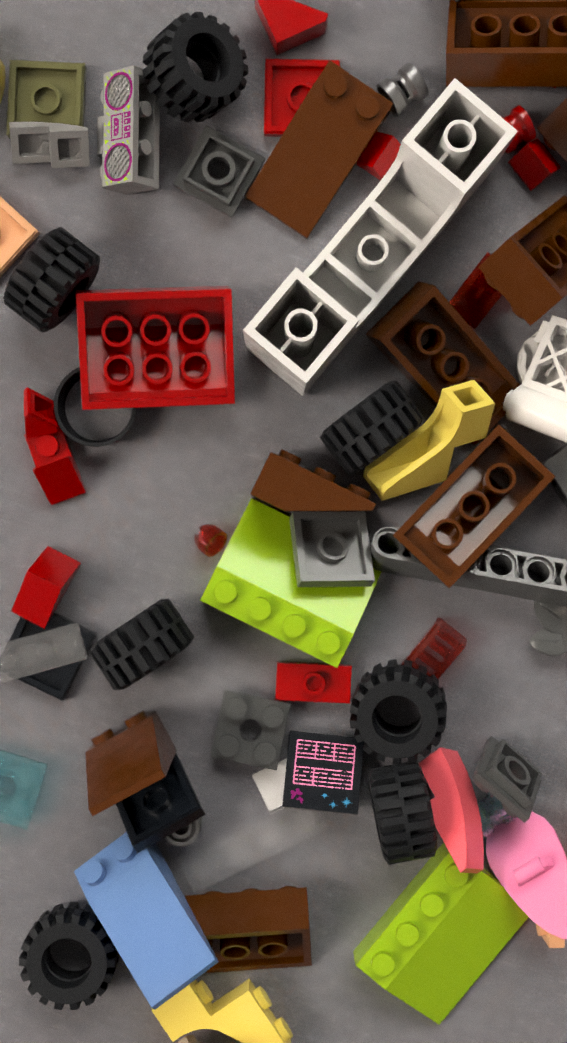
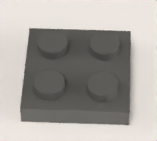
(331, 549)

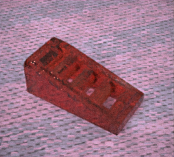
(449, 635)

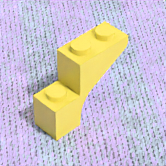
(426, 453)
(239, 1014)

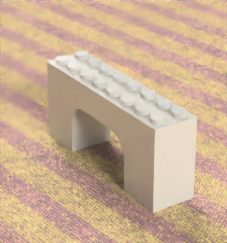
(415, 200)

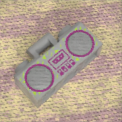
(128, 133)

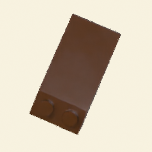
(319, 149)
(532, 264)
(439, 348)
(474, 506)
(127, 760)

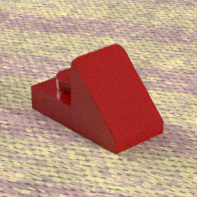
(55, 467)

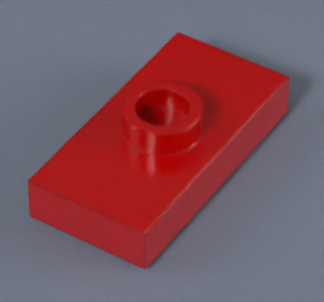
(313, 682)

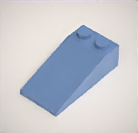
(146, 918)

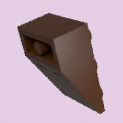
(300, 490)

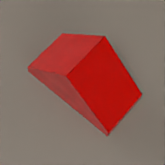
(290, 23)
(45, 586)

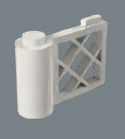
(536, 404)

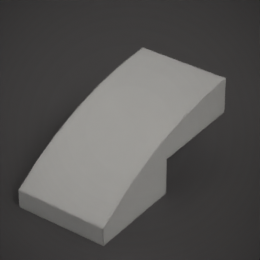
(49, 142)

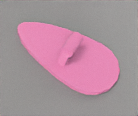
(532, 870)

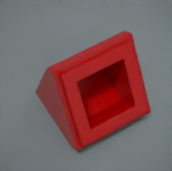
(379, 155)
(534, 164)
(38, 414)

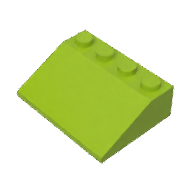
(260, 588)
(439, 936)

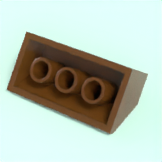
(507, 43)
(255, 928)

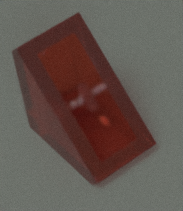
(475, 297)

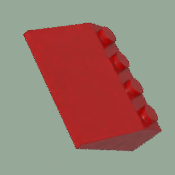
(155, 347)

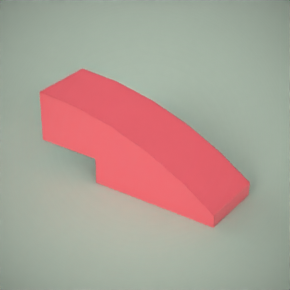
(455, 808)

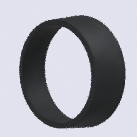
(60, 414)

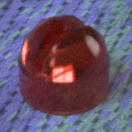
(210, 539)

